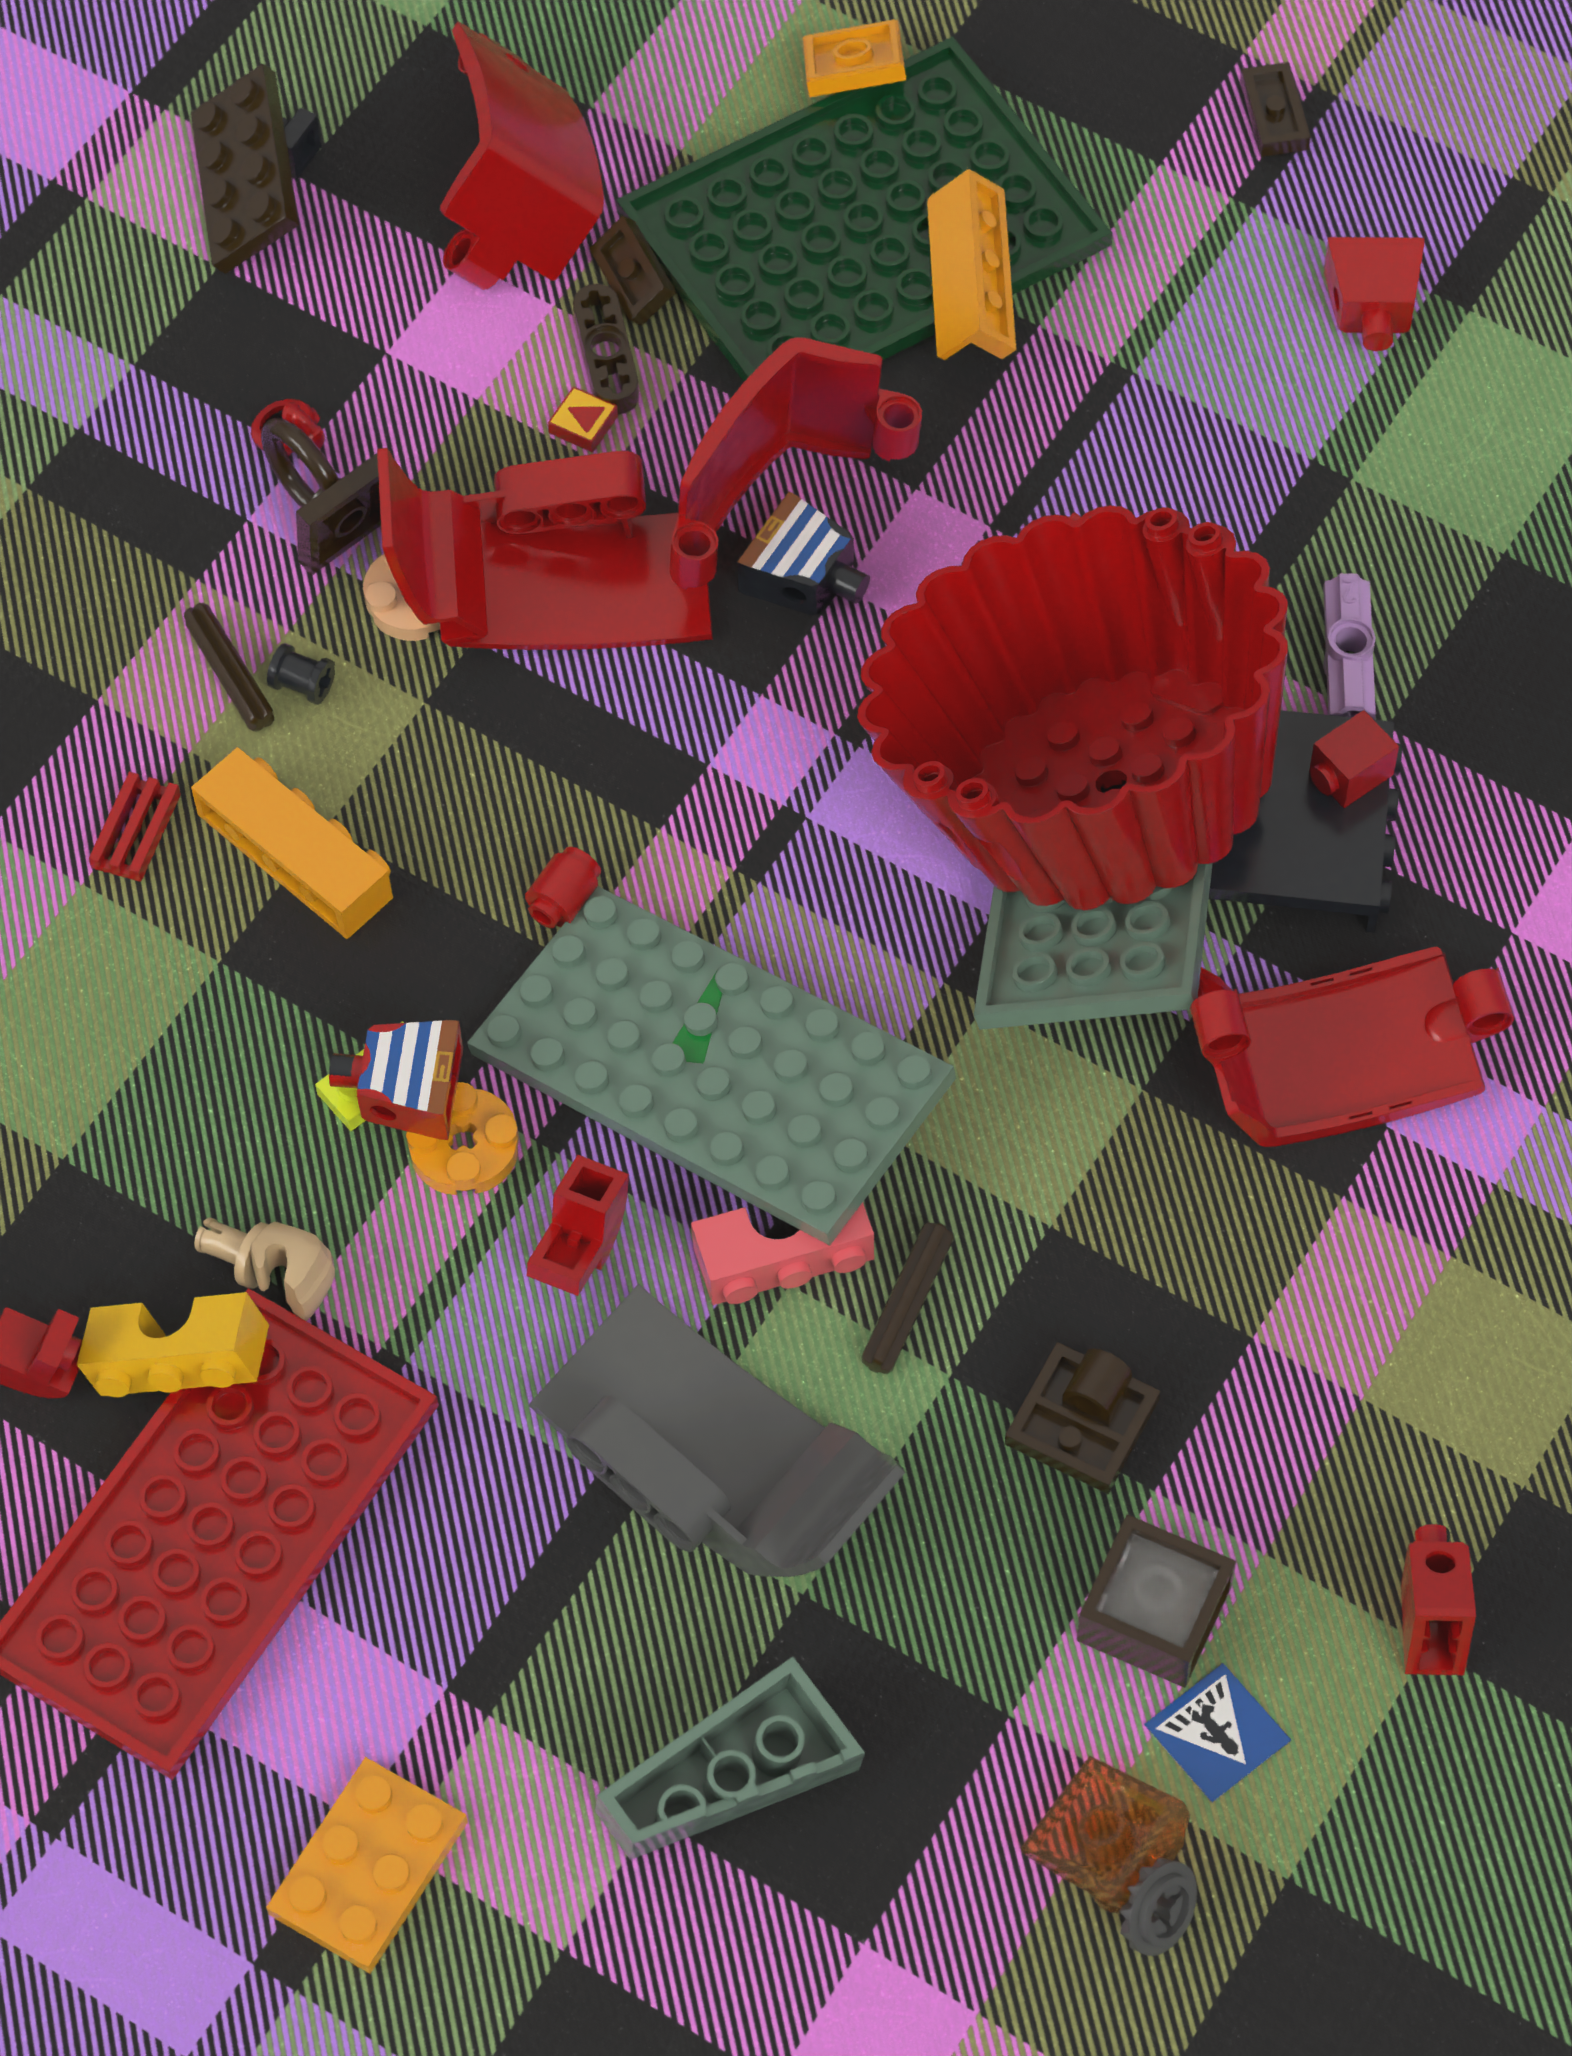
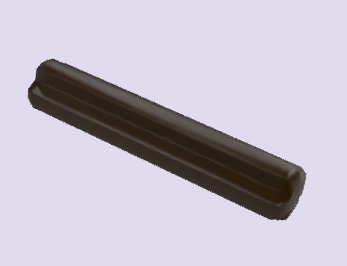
(229, 667)
(907, 1298)

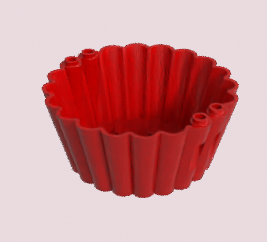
(1080, 668)

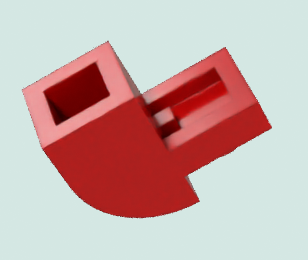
(583, 1225)
(37, 1355)

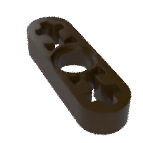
(612, 331)

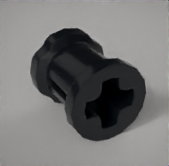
(301, 673)

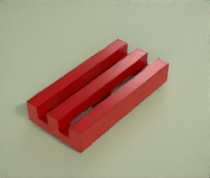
(130, 789)

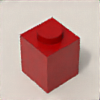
(1353, 759)

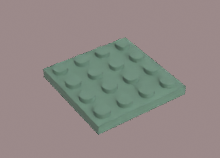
(1092, 962)

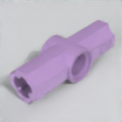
(1349, 629)

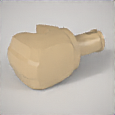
(266, 1246)

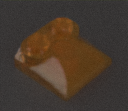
(1107, 1831)

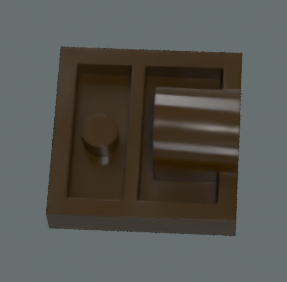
(1083, 1415)

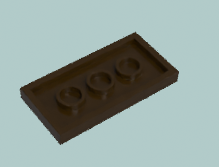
(244, 169)

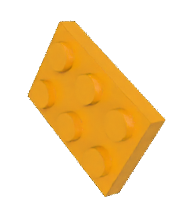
(367, 1865)

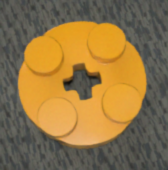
(466, 1168)

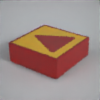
(582, 419)

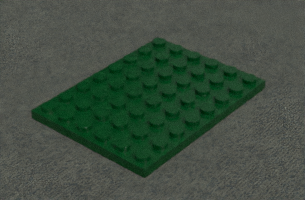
(827, 213)

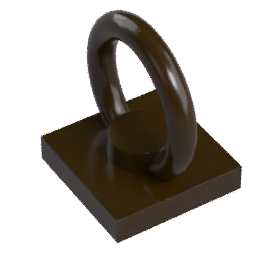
(339, 511)

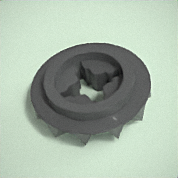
(1170, 1892)

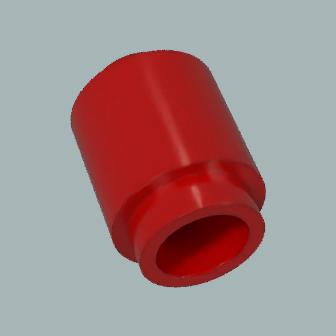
(562, 887)

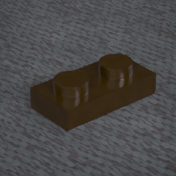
(1275, 109)
(632, 270)

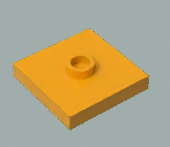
(853, 58)

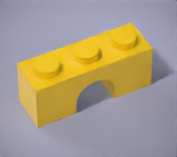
(215, 1347)

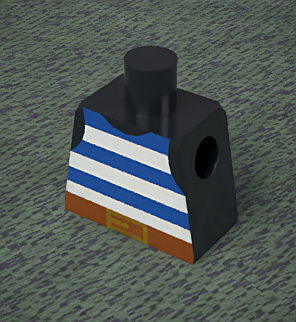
(801, 560)

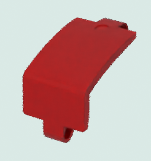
(531, 179)
(799, 398)
(1348, 1045)

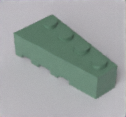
(737, 1760)

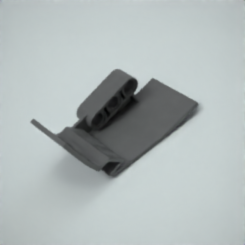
(711, 1446)

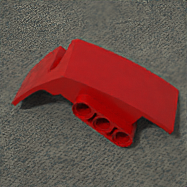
(541, 558)

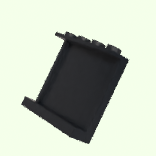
(1304, 843)

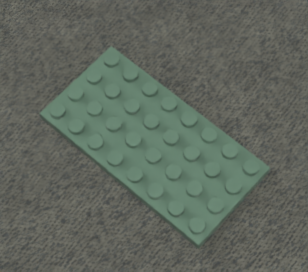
(793, 1093)

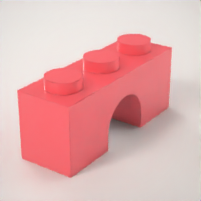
(742, 1262)

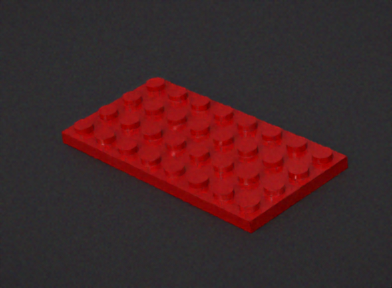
(208, 1540)

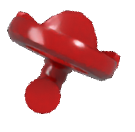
(295, 412)

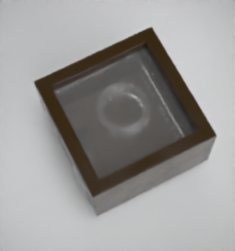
(1155, 1600)

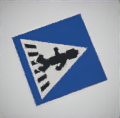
(1217, 1732)

